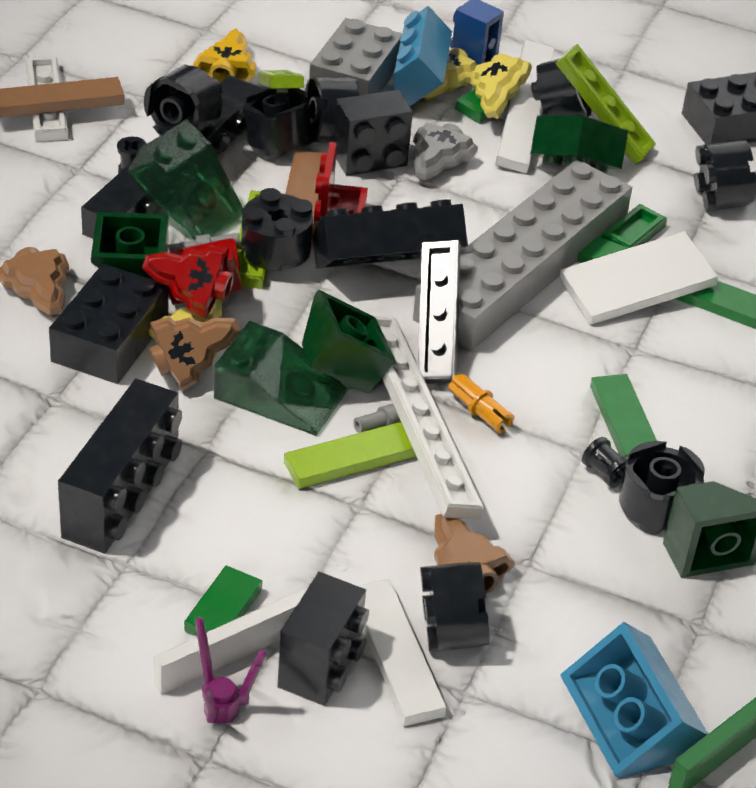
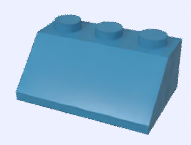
(421, 55)
(632, 703)

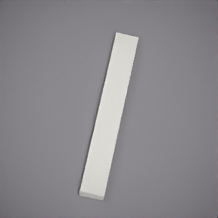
(427, 430)

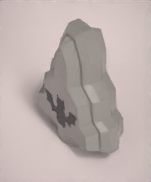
(440, 149)

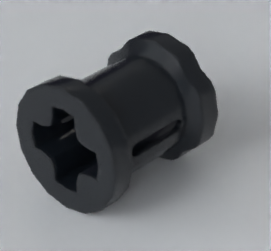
(128, 150)
(598, 462)

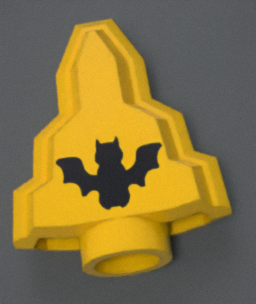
(228, 58)

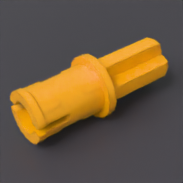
(481, 403)

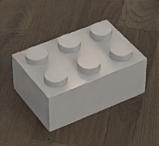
(359, 53)

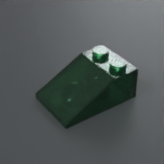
(187, 180)
(271, 378)

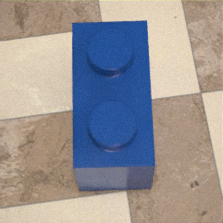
(477, 30)

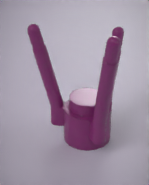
(221, 694)

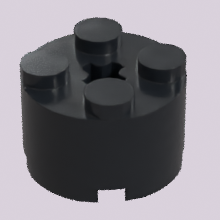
(557, 92)
(182, 96)
(322, 100)
(278, 120)
(725, 174)
(276, 230)
(651, 482)
(455, 606)

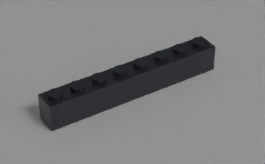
(126, 195)

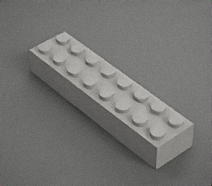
(530, 247)

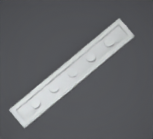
(522, 114)

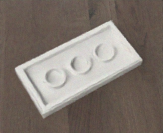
(638, 277)

